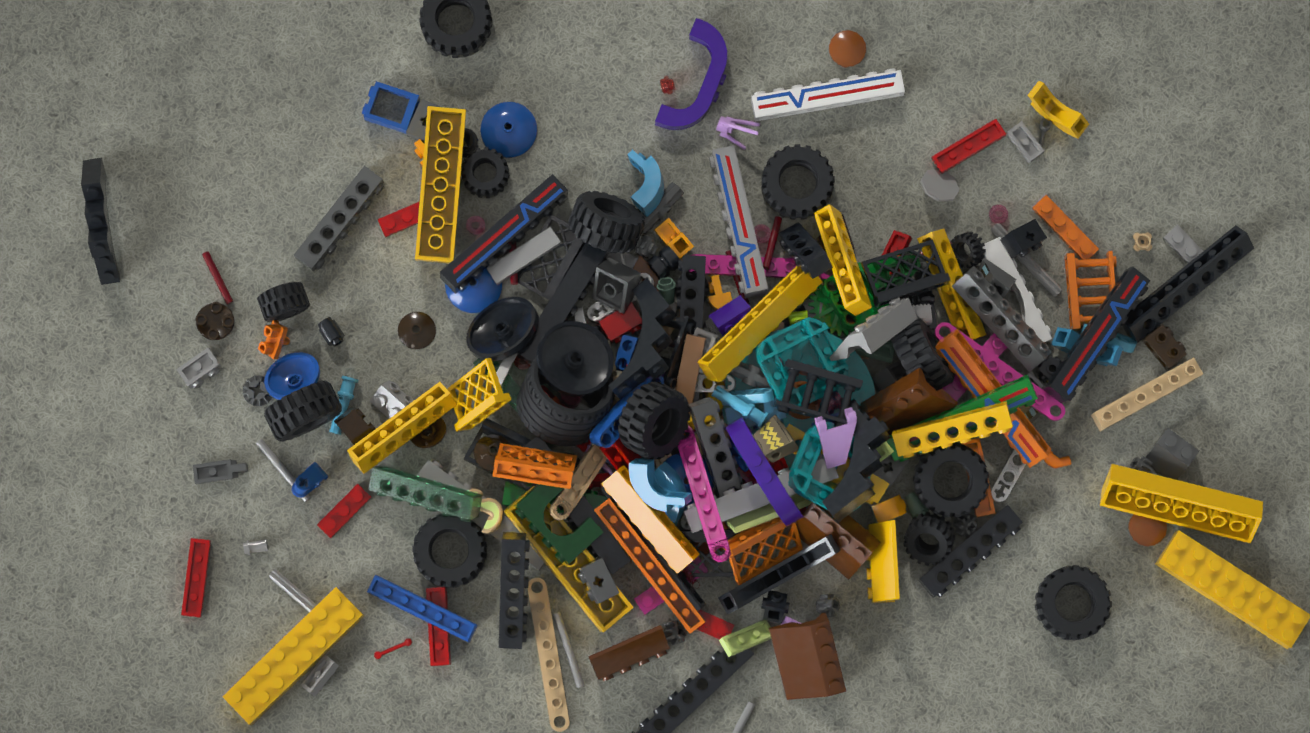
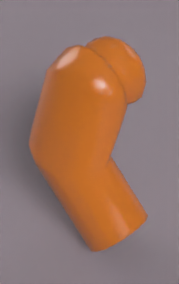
(1056, 462)

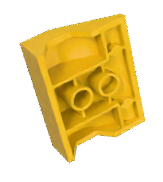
(883, 564)

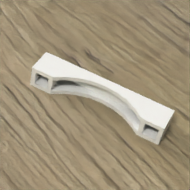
(1030, 314)

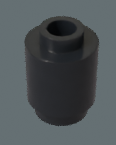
(331, 332)

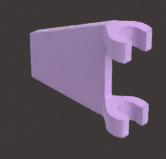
(837, 440)

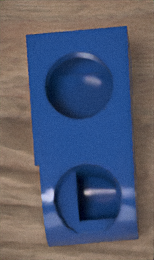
(625, 352)

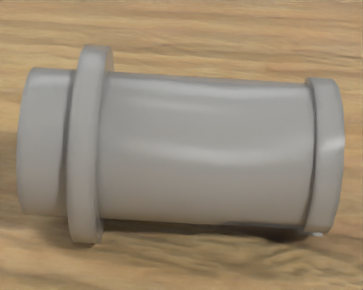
(255, 546)

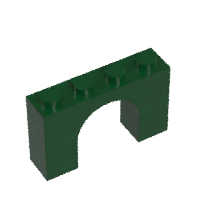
(566, 546)

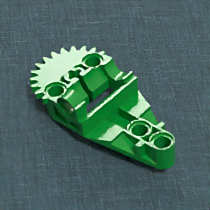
(835, 315)

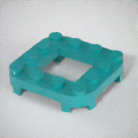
(822, 344)
(800, 473)

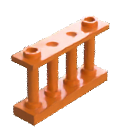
(1073, 282)

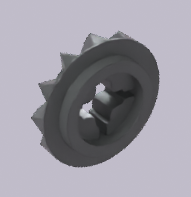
(249, 395)

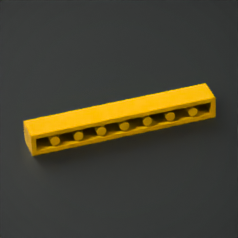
(757, 324)

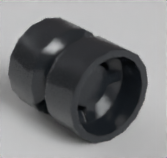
(664, 262)

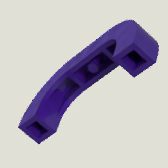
(681, 119)
(763, 472)

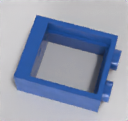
(409, 113)

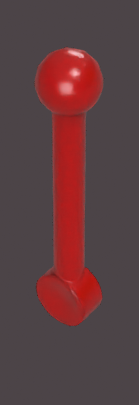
(378, 655)

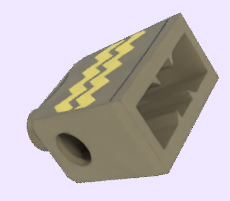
(775, 440)

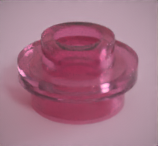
(996, 219)
(480, 229)
(765, 229)

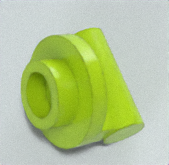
(797, 316)

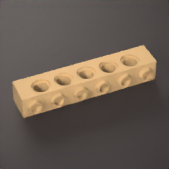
(1147, 394)

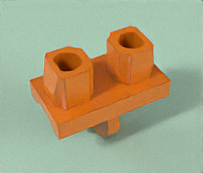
(275, 339)

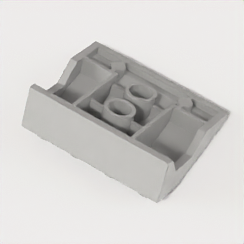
(878, 328)

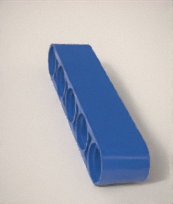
(606, 425)

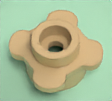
(1146, 237)

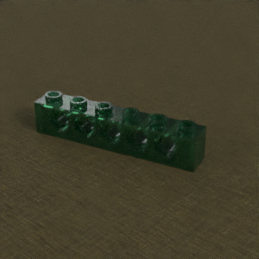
(469, 501)

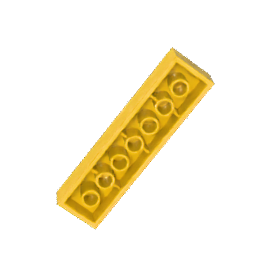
(440, 184)
(1181, 503)
(1233, 589)
(601, 614)
(293, 656)

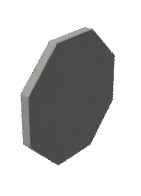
(939, 186)

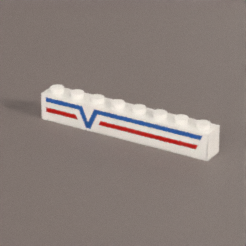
(827, 95)

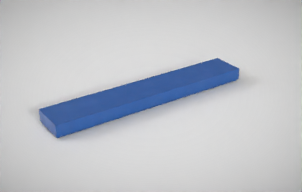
(422, 608)

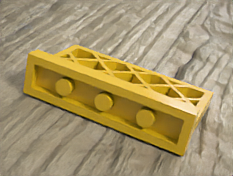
(481, 409)

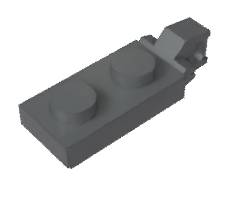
(218, 471)

